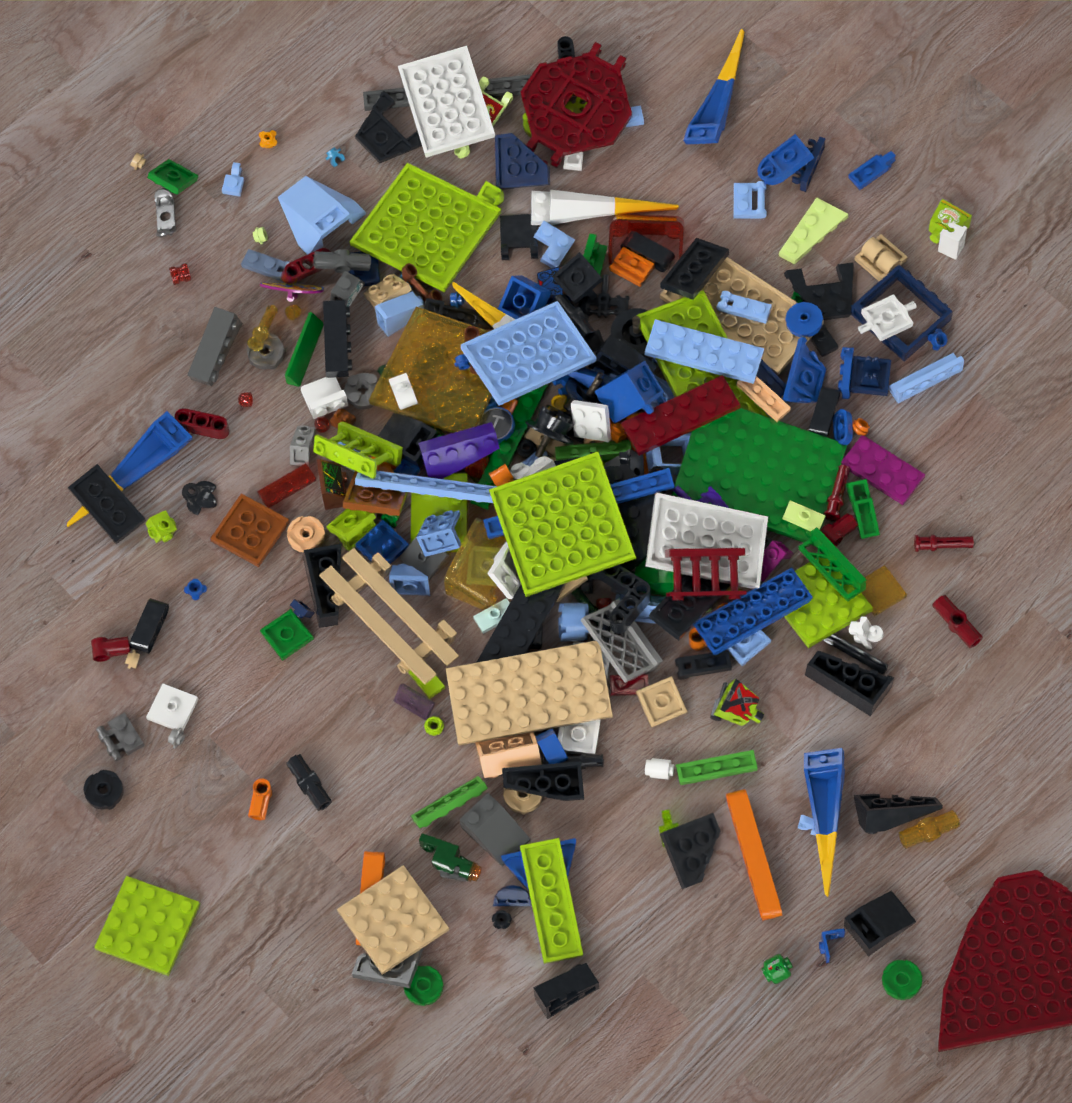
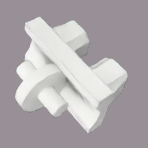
(865, 632)

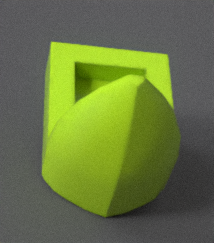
(491, 194)

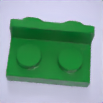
(595, 253)

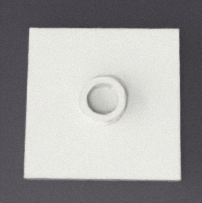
(172, 707)

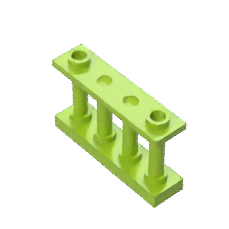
(362, 440)

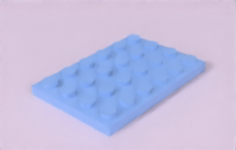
(528, 353)

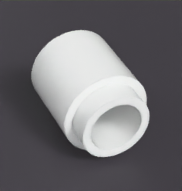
(659, 768)

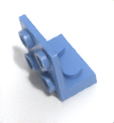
(438, 533)

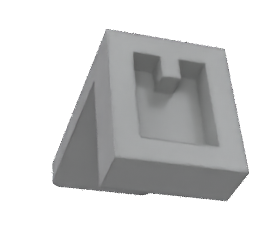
(301, 445)

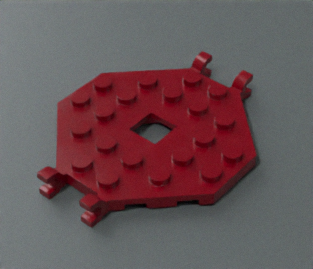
(589, 79)

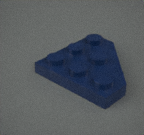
(517, 164)

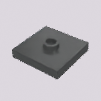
(428, 565)

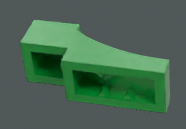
(863, 508)

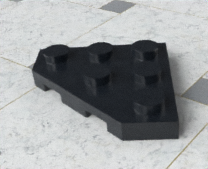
(691, 848)

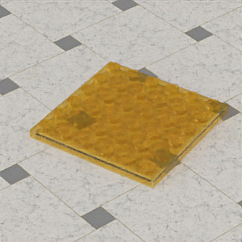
(444, 393)

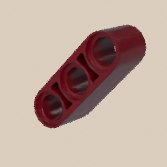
(299, 270)
(208, 429)

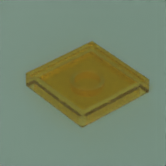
(882, 590)

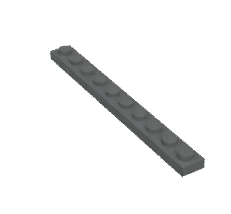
(496, 88)

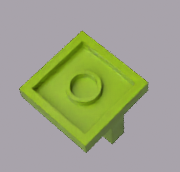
(352, 526)

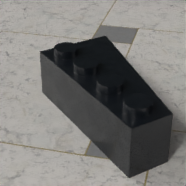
(336, 338)
(849, 681)

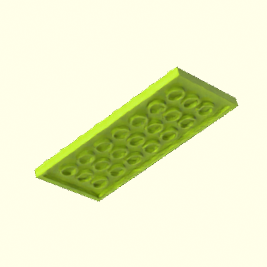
(700, 316)

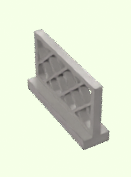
(632, 636)

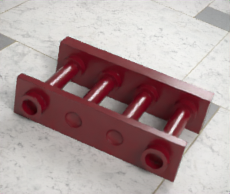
(714, 556)

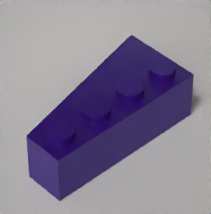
(457, 450)

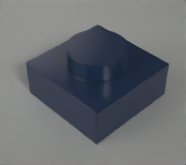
(301, 609)

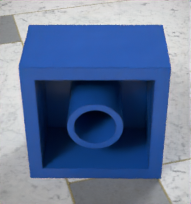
(523, 297)

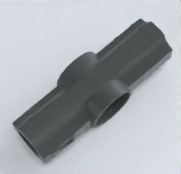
(341, 261)

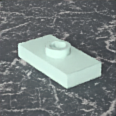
(491, 616)

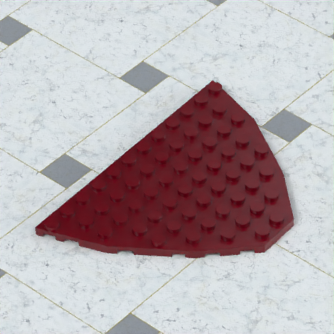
(1011, 965)

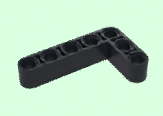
(630, 598)

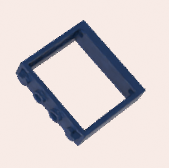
(919, 290)

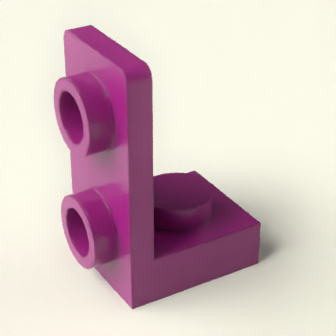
(773, 556)

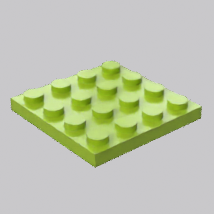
(828, 609)
(147, 925)

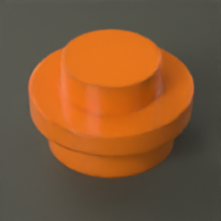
(860, 426)

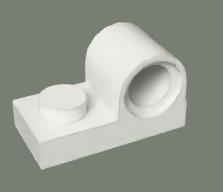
(403, 391)

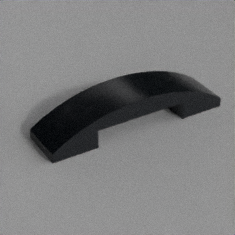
(460, 314)

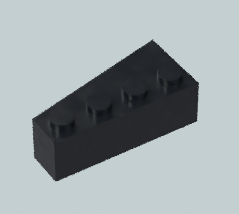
(315, 562)

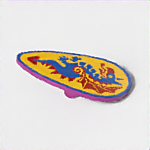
(293, 289)

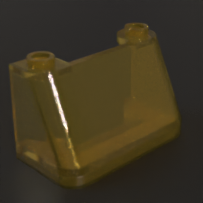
(468, 572)

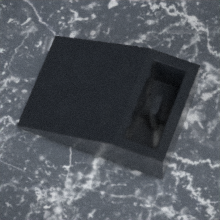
(408, 434)
(878, 922)

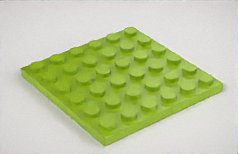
(425, 225)
(562, 524)

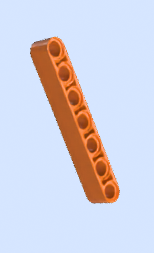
(754, 854)

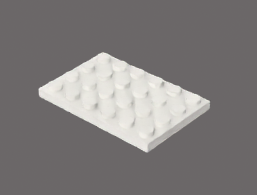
(446, 101)
(696, 525)

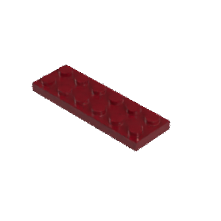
(680, 415)

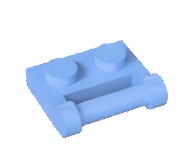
(743, 200)

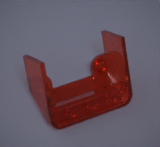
(646, 225)

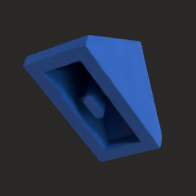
(551, 747)

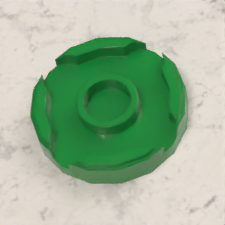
(902, 979)
(425, 987)

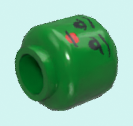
(777, 968)

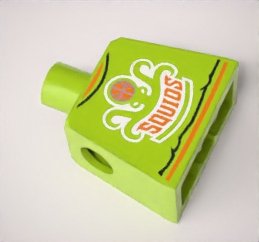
(946, 214)

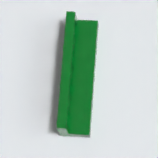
(838, 560)

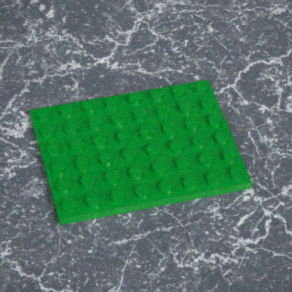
(761, 467)

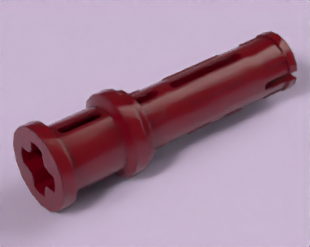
(836, 500)
(933, 542)

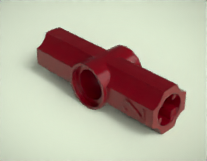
(964, 630)

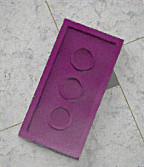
(883, 470)

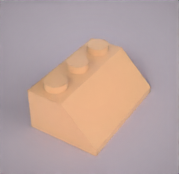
(507, 753)

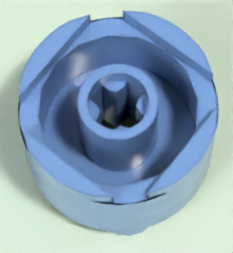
(570, 623)

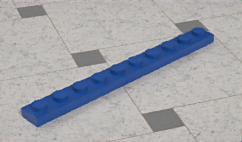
(622, 491)

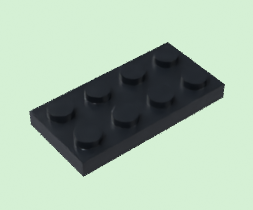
(694, 268)
(106, 504)

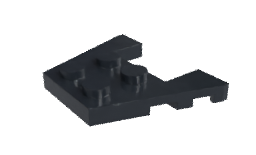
(381, 137)
(831, 298)

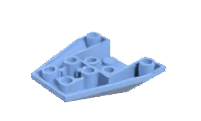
(316, 212)

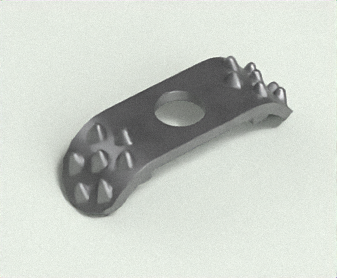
(165, 204)

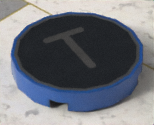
(502, 422)

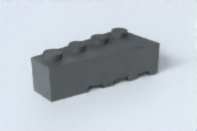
(214, 346)

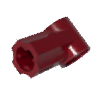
(839, 529)
(105, 648)

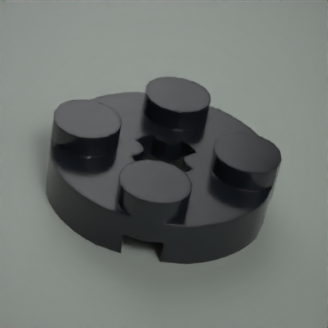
(99, 780)

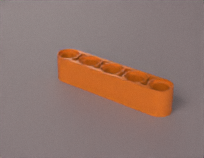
(371, 871)

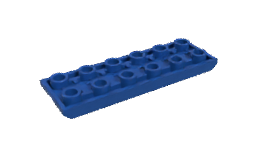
(753, 611)

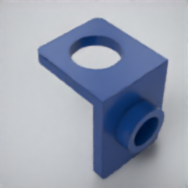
(827, 935)

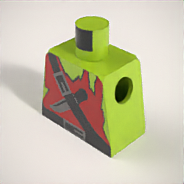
(738, 704)

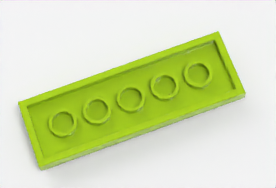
(551, 901)

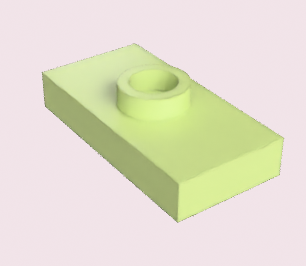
(803, 516)

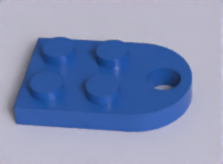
(784, 161)

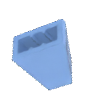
(396, 312)

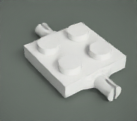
(887, 317)

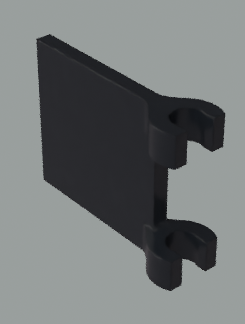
(517, 233)

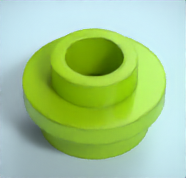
(434, 721)

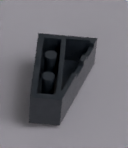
(565, 989)

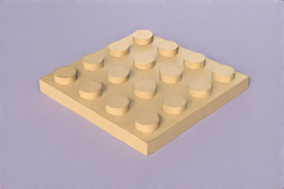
(393, 919)

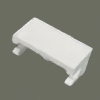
(952, 242)

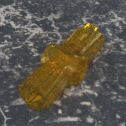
(929, 829)

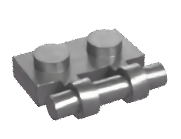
(124, 732)

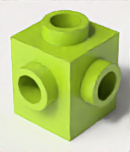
(161, 527)

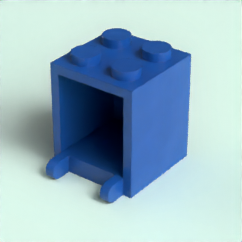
(631, 392)

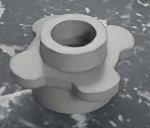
(176, 737)

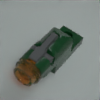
(447, 860)

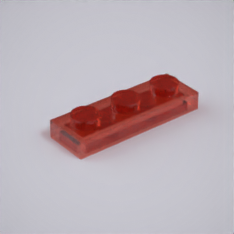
(286, 485)

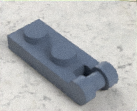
(264, 264)

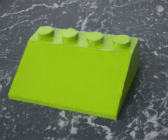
(428, 505)

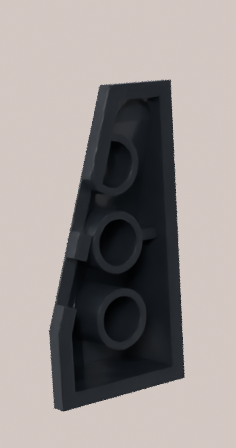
(552, 781)
(882, 814)

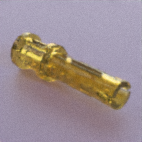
(260, 332)

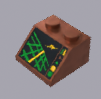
(332, 483)

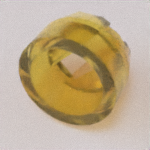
(293, 312)

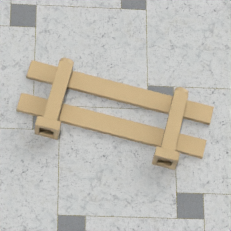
(373, 575)

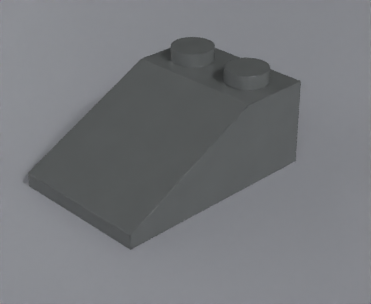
(493, 828)

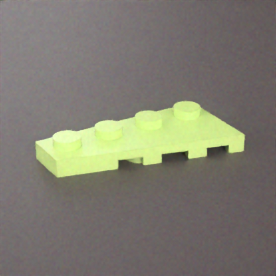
(812, 229)

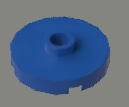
(804, 327)

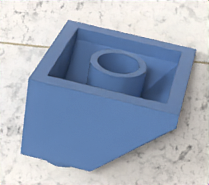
(408, 580)

